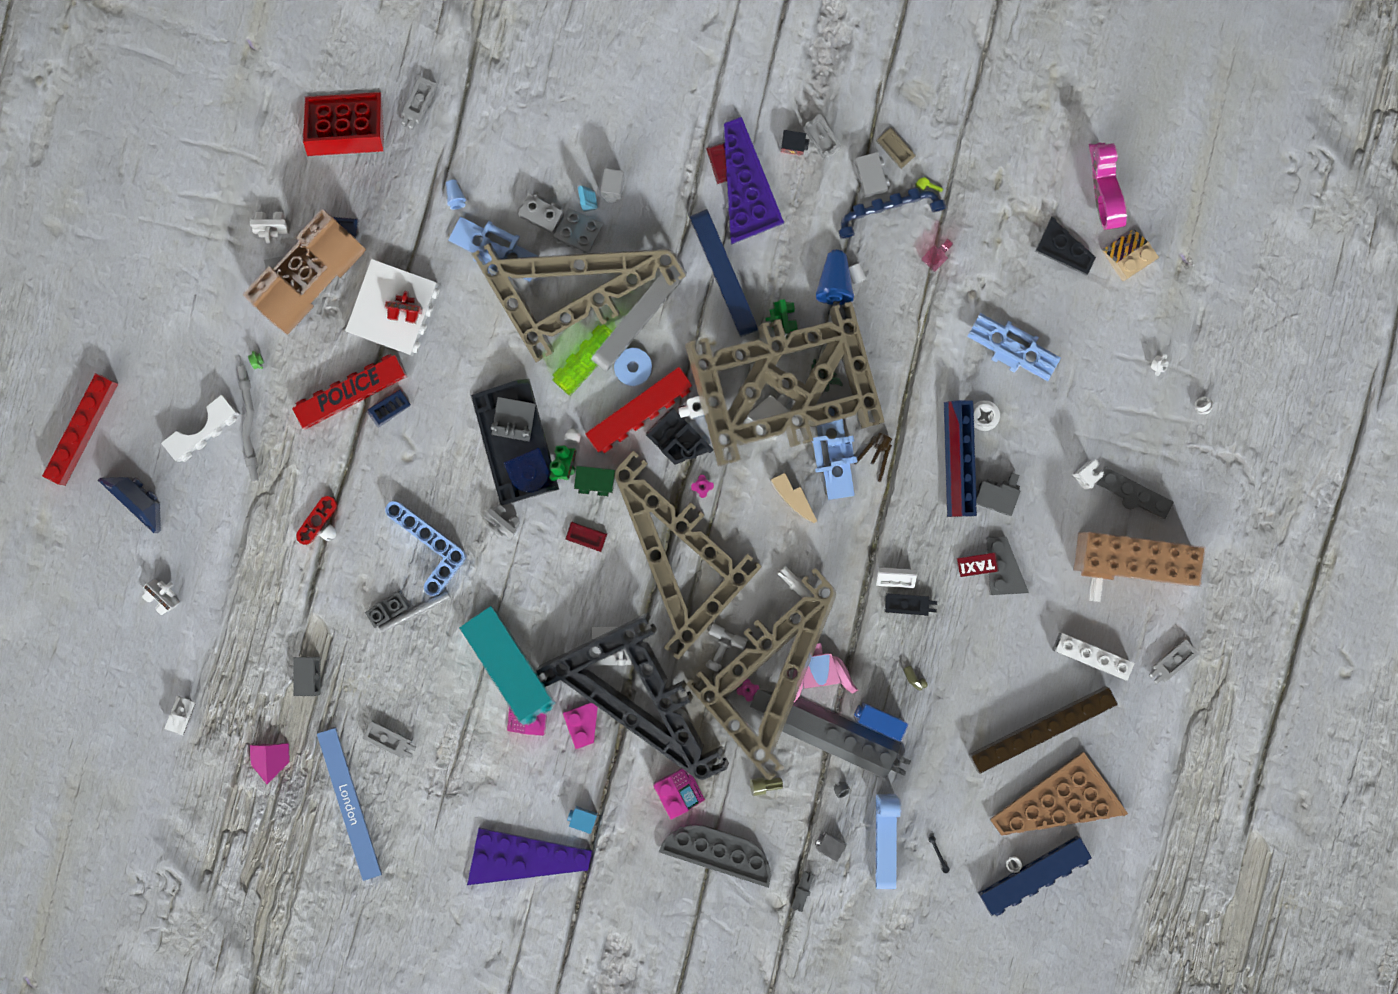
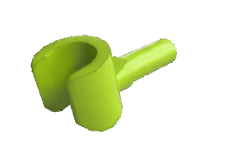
(923, 182)

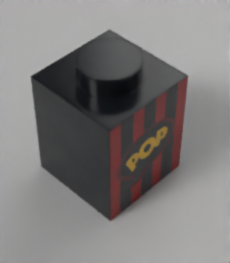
(794, 142)

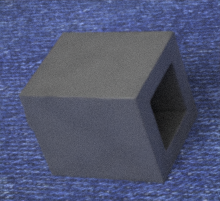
(830, 846)

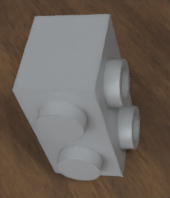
(541, 213)

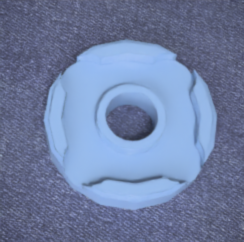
(633, 378)

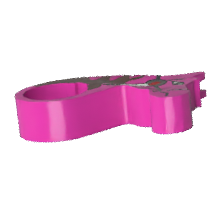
(1107, 191)

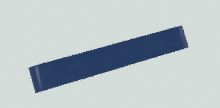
(723, 273)

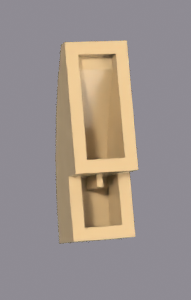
(794, 498)

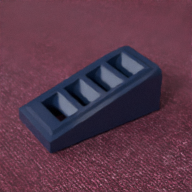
(379, 422)

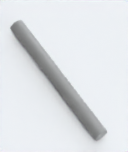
(414, 612)

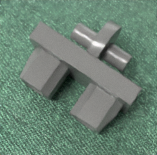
(499, 525)

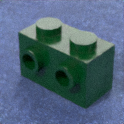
(594, 479)

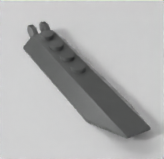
(837, 735)

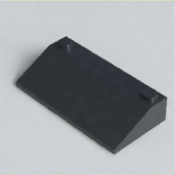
(503, 449)

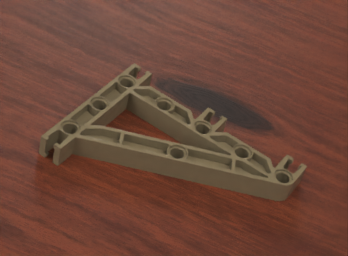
(641, 263)
(635, 497)
(813, 615)

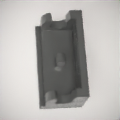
(306, 676)

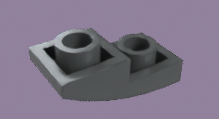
(387, 609)

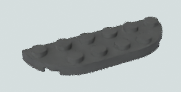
(719, 852)

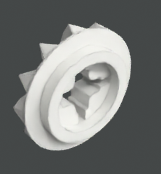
(993, 417)

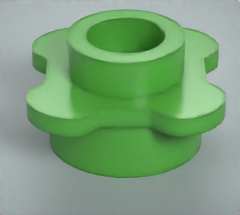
(256, 360)

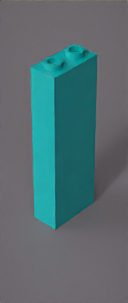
(507, 666)

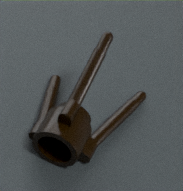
(882, 444)

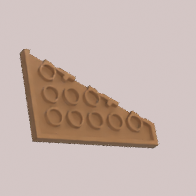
(1065, 797)

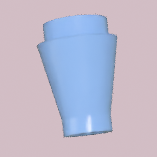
(455, 197)

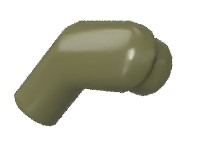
(912, 679)

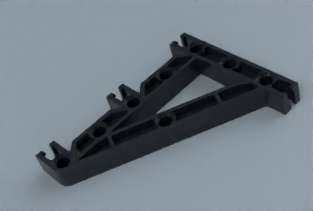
(665, 739)

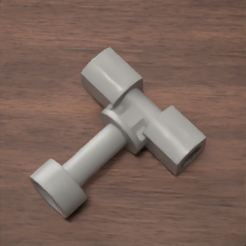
(726, 640)

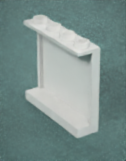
(370, 314)

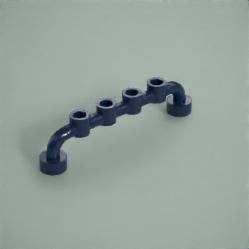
(896, 201)

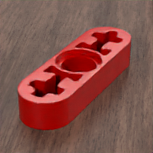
(304, 529)

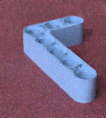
(431, 542)
(886, 840)

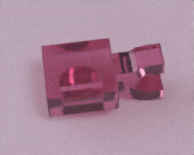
(936, 257)

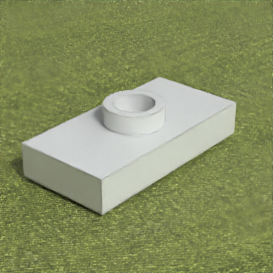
(896, 577)

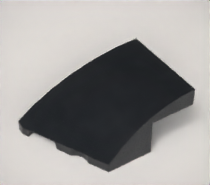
(677, 438)

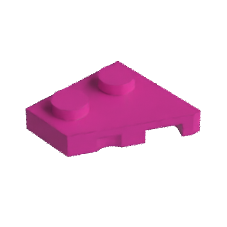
(582, 724)

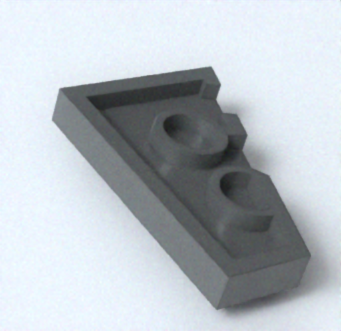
(1009, 577)

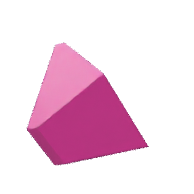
(269, 759)

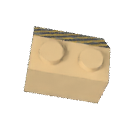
(1130, 254)

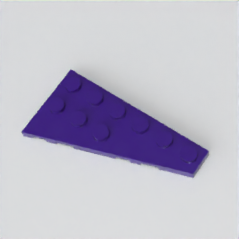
(749, 194)
(513, 857)

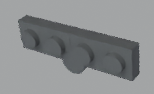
(1134, 493)

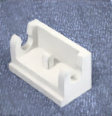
(1086, 476)

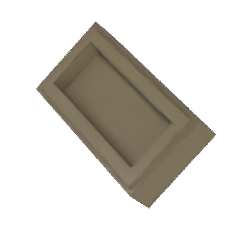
(895, 148)

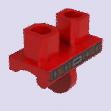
(394, 309)

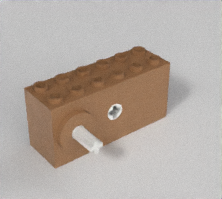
(1110, 556)

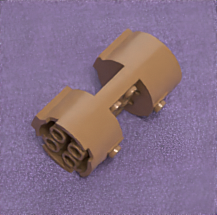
(318, 257)

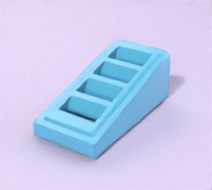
(587, 198)

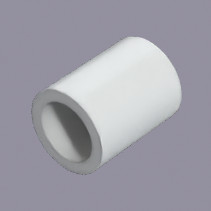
(857, 273)

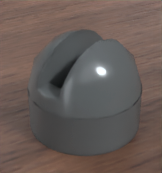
(842, 789)

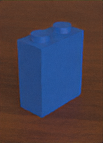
(880, 721)

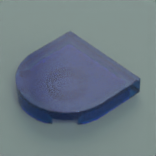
(528, 471)

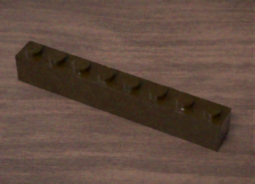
(1043, 729)

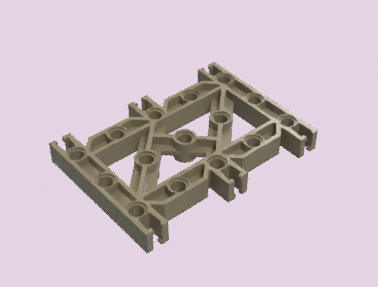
(764, 371)

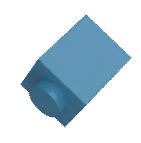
(582, 819)

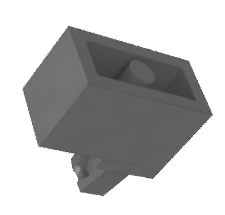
(1001, 498)

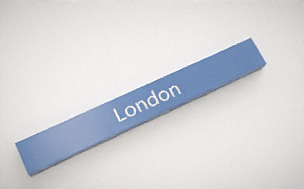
(349, 804)

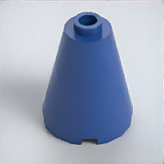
(835, 280)

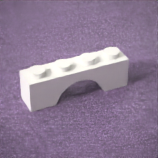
(220, 413)

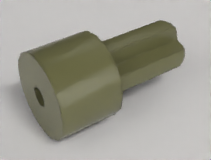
(760, 786)

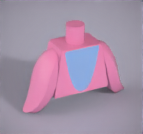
(824, 671)

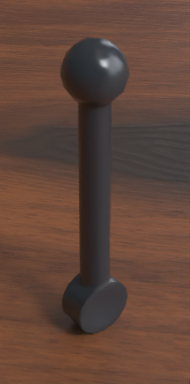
(945, 868)

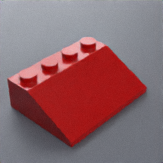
(343, 124)

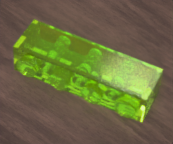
(580, 365)

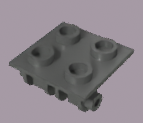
(513, 419)

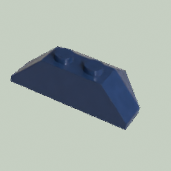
(135, 499)

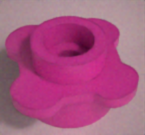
(697, 486)
(748, 695)

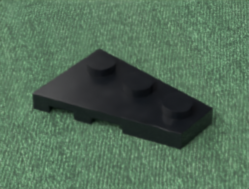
(1064, 248)

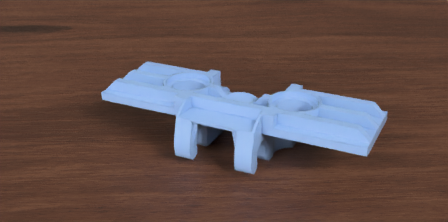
(466, 231)
(1012, 352)
(840, 454)

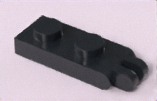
(908, 604)

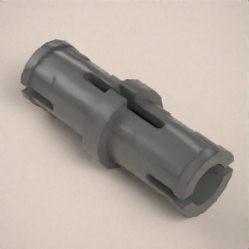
(803, 891)

